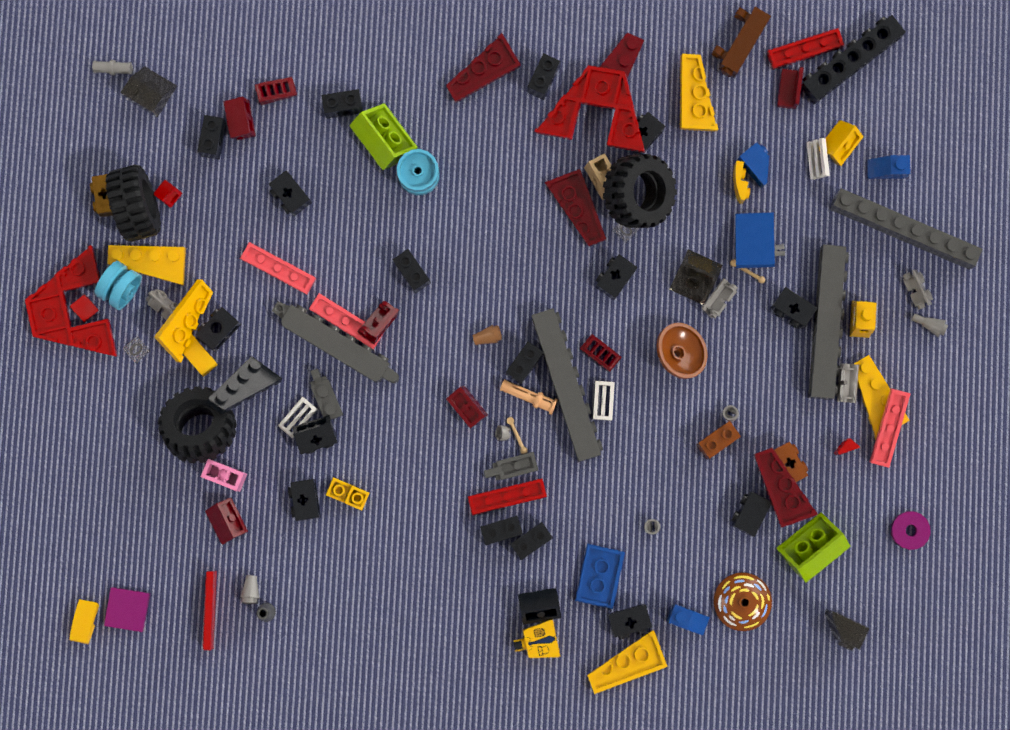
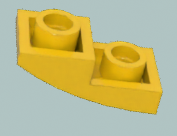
(741, 187)
(199, 357)
(347, 493)
(83, 621)

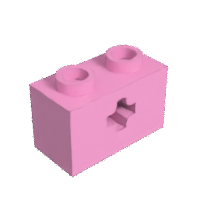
(223, 475)

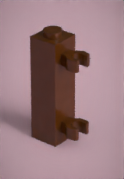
(744, 42)

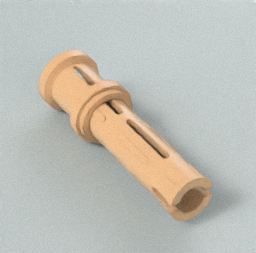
(538, 400)

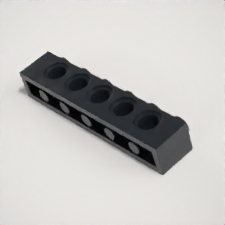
(892, 31)

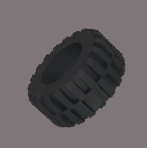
(620, 191)
(133, 203)
(199, 446)

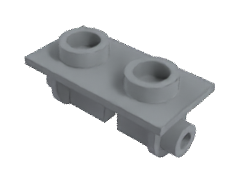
(916, 282)
(158, 300)
(715, 303)
(848, 383)

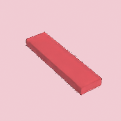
(278, 268)
(340, 318)
(889, 427)

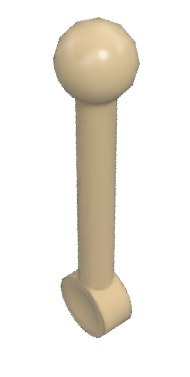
(761, 279)
(510, 421)

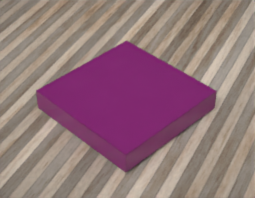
(127, 609)

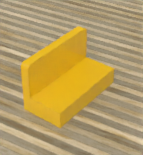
(842, 141)

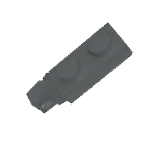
(325, 395)
(512, 467)

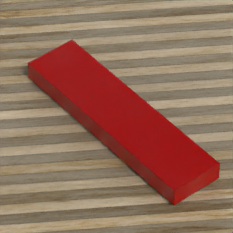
(805, 48)
(507, 496)
(209, 610)

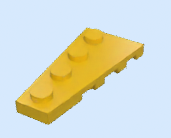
(695, 102)
(153, 261)
(179, 326)
(874, 392)
(631, 663)

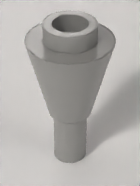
(934, 325)

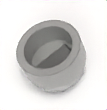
(733, 410)
(502, 433)
(648, 526)

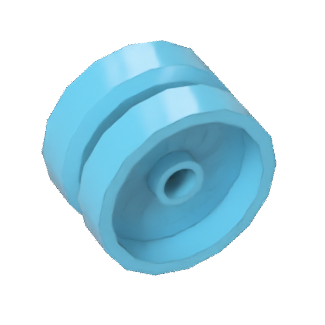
(418, 183)
(118, 285)

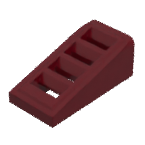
(273, 98)
(611, 365)

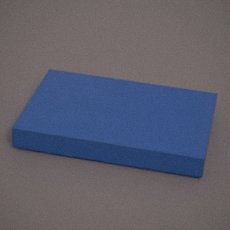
(755, 240)
(599, 576)

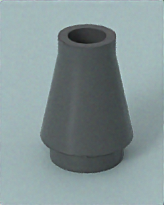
(269, 608)

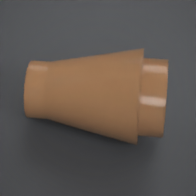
(487, 336)

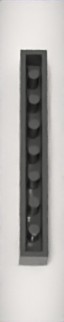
(906, 229)
(827, 322)
(566, 386)

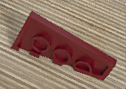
(624, 54)
(488, 67)
(576, 201)
(784, 493)

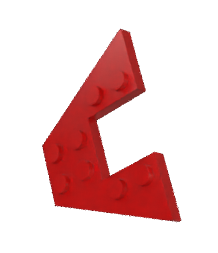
(602, 89)
(50, 314)

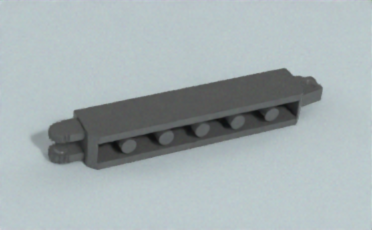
(333, 343)

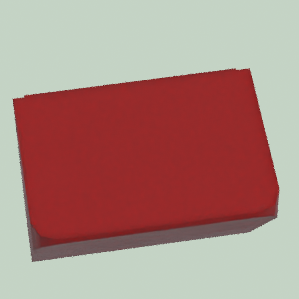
(167, 193)
(84, 308)
(846, 446)

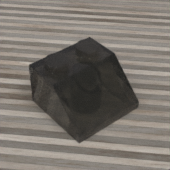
(148, 90)
(696, 277)
(846, 631)

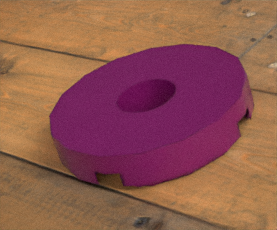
(921, 526)

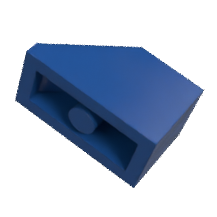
(756, 163)
(889, 167)
(688, 619)

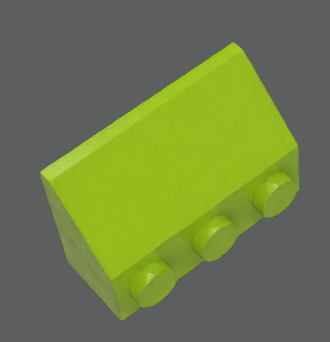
(382, 135)
(813, 547)

